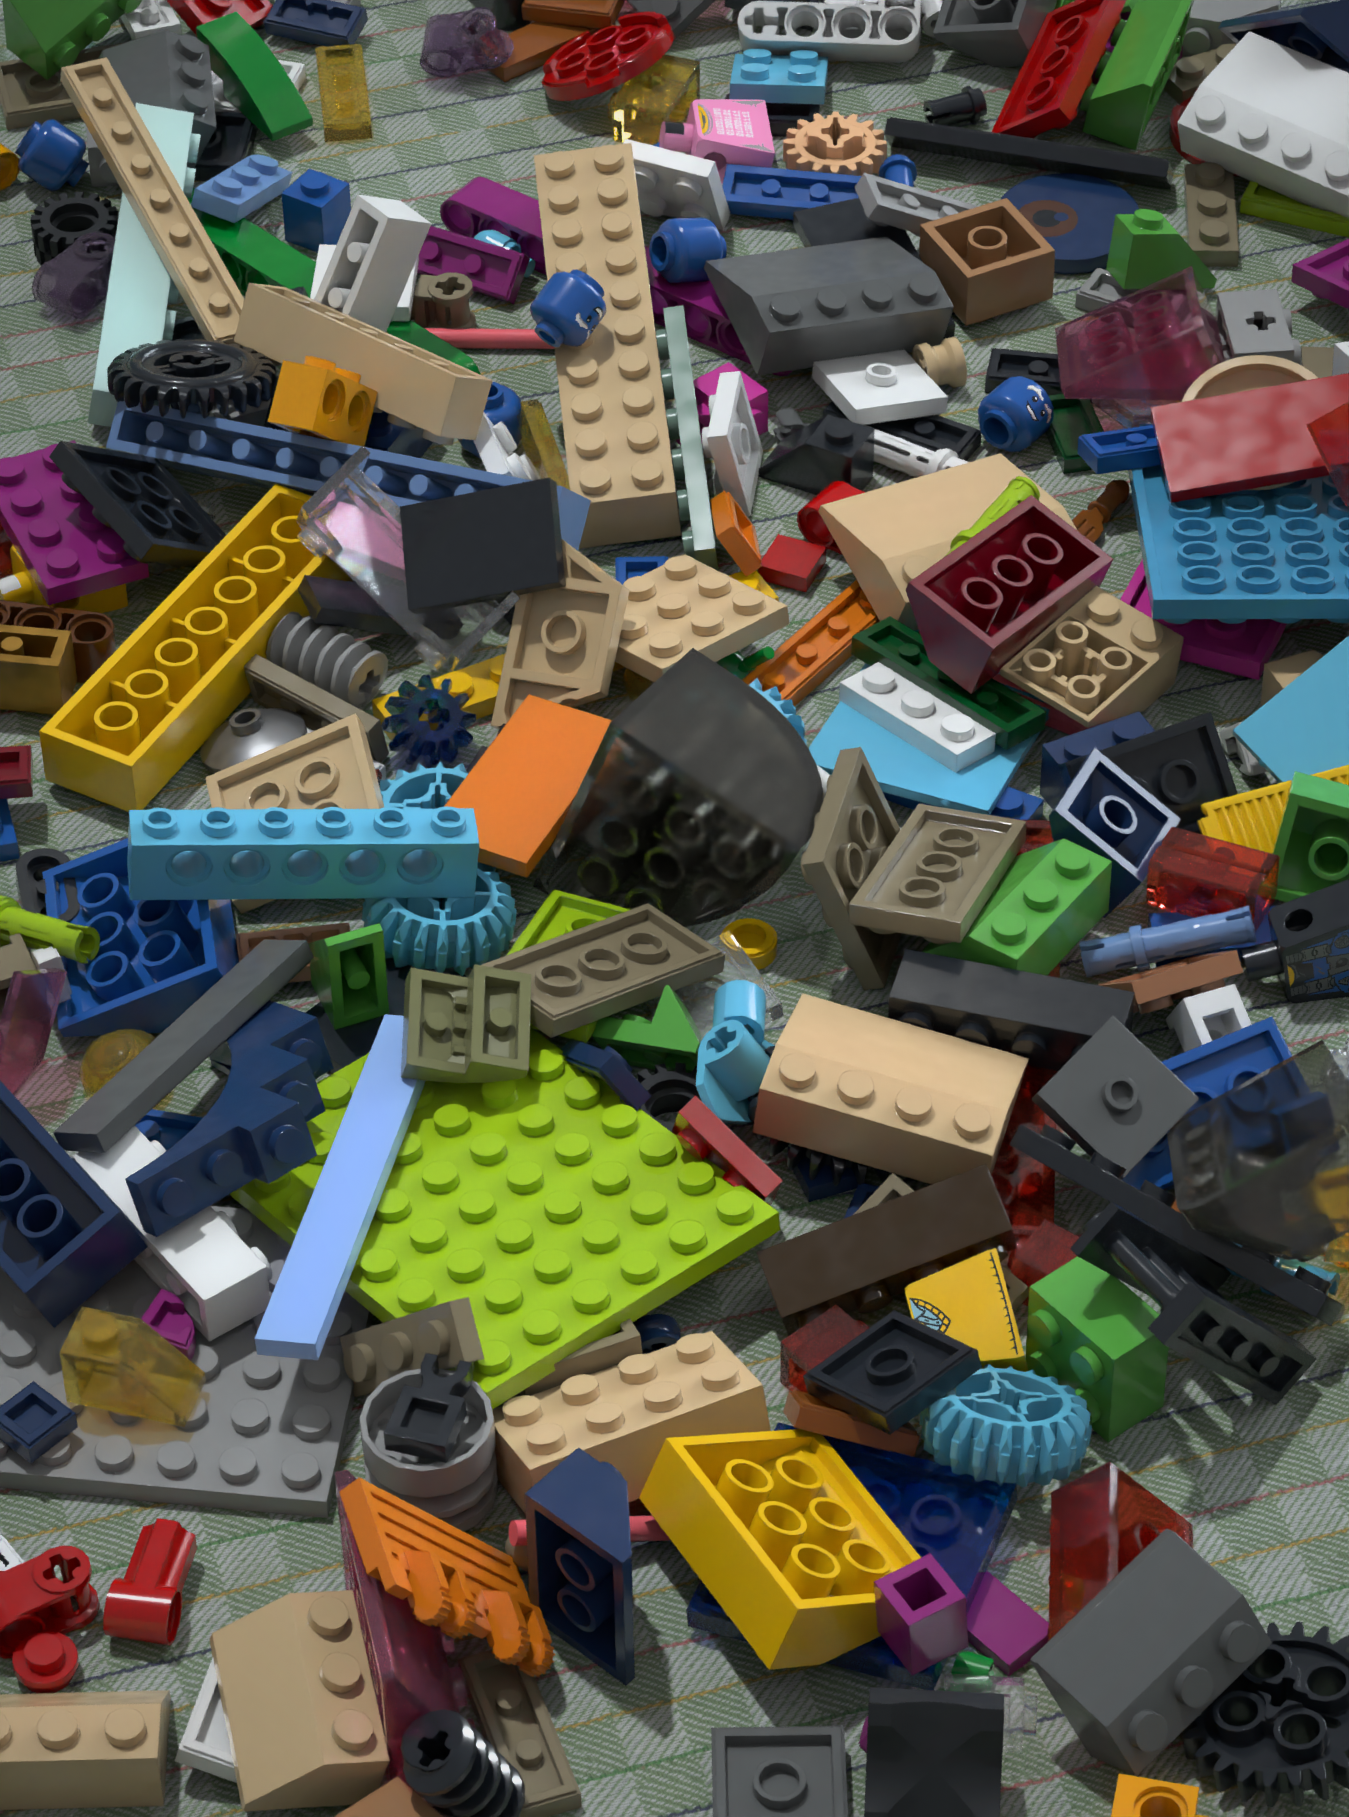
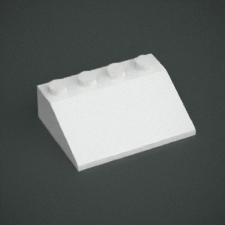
(1275, 122)

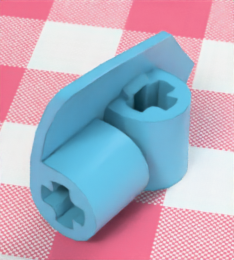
(733, 1051)

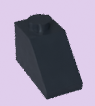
(823, 454)

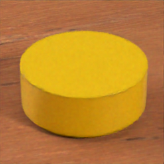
(756, 939)

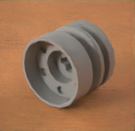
(451, 1491)

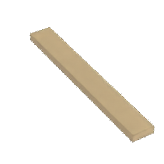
(156, 197)

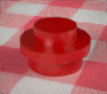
(45, 1661)

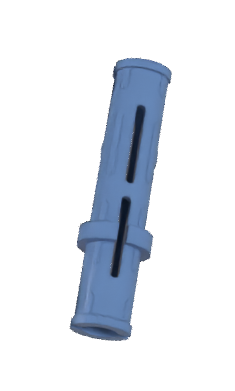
(1178, 939)

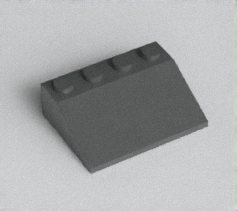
(830, 302)

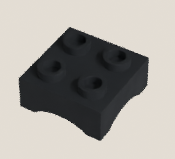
(933, 1753)

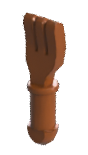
(1091, 521)

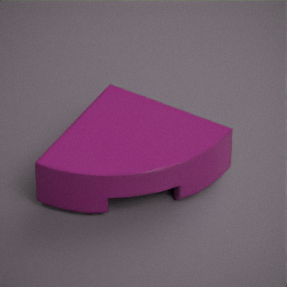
(172, 1322)

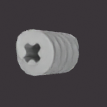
(327, 658)

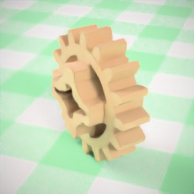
(835, 146)

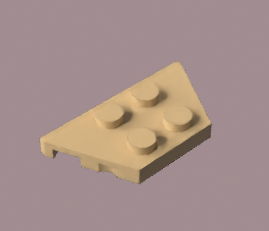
(563, 640)

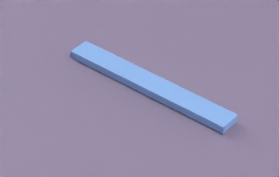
(342, 1203)

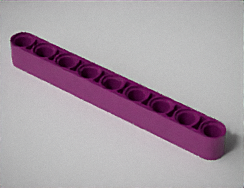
(493, 206)

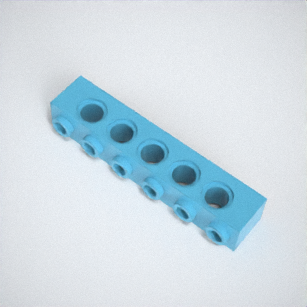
(302, 853)

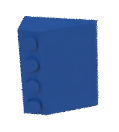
(150, 954)

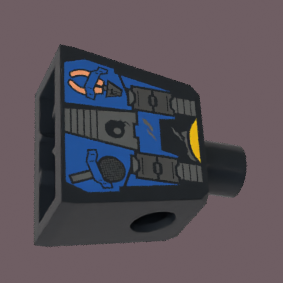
(1306, 946)

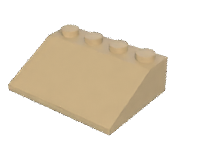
(910, 525)
(887, 1092)

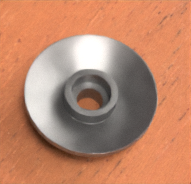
(249, 735)

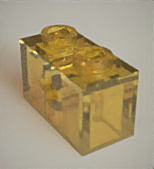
(654, 97)

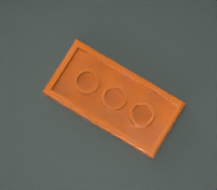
(529, 781)

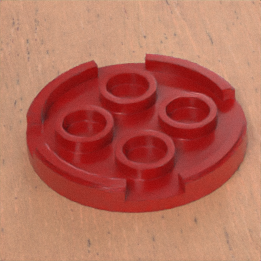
(607, 57)

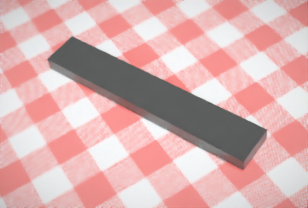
(183, 1046)

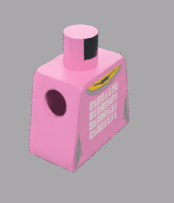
(723, 133)

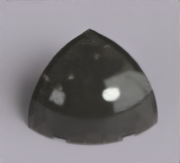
(688, 800)

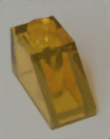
(128, 1369)

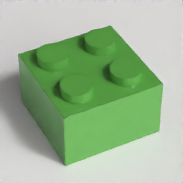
(1098, 1341)

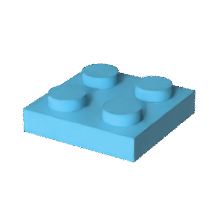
(779, 78)

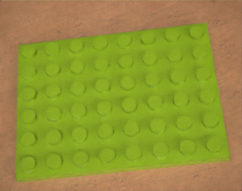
(532, 1205)

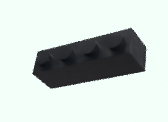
(1004, 1006)

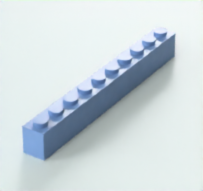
(305, 462)

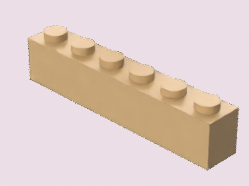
(410, 381)

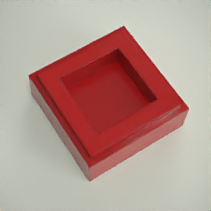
(792, 563)

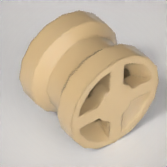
(942, 362)

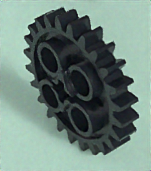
(1279, 1721)

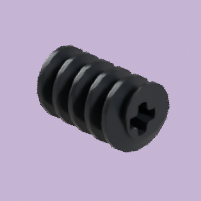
(459, 1768)

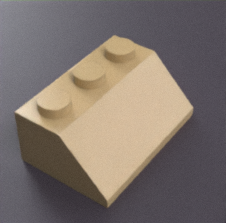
(300, 1703)
(83, 1749)

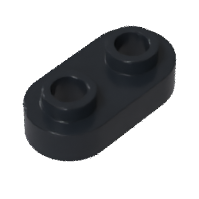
(32, 886)

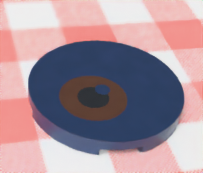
(1073, 216)

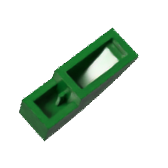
(254, 77)

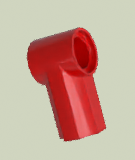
(149, 1598)

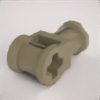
(437, 303)

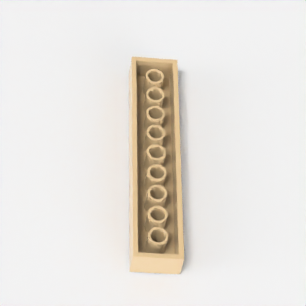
(613, 380)

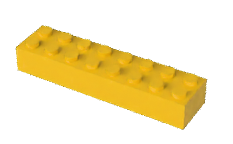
(185, 662)

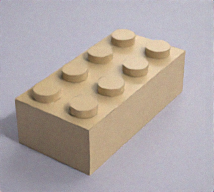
(628, 1413)

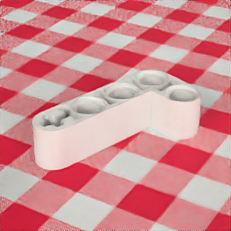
(830, 21)

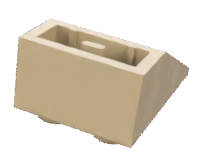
(1098, 661)

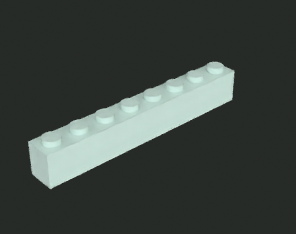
(138, 279)

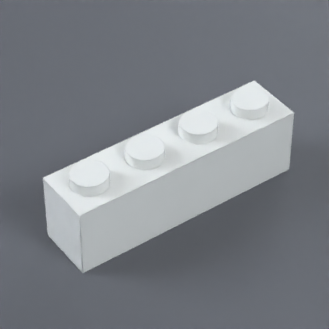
(373, 260)
(197, 1259)

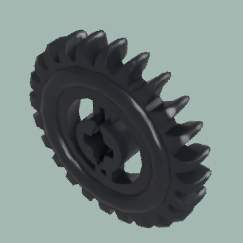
(191, 376)

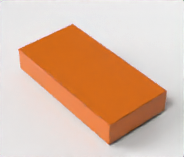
(736, 532)

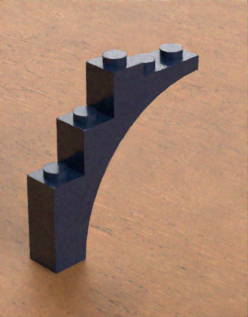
(251, 1129)

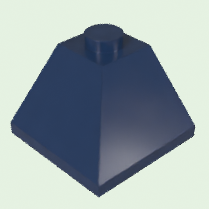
(1114, 819)

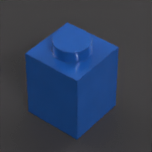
(315, 210)

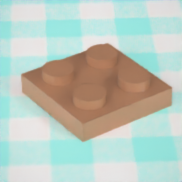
(1179, 979)

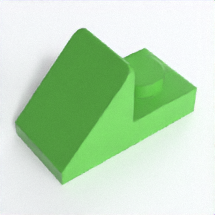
(644, 1043)

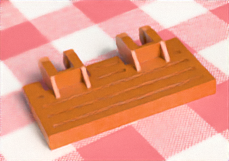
(448, 1576)

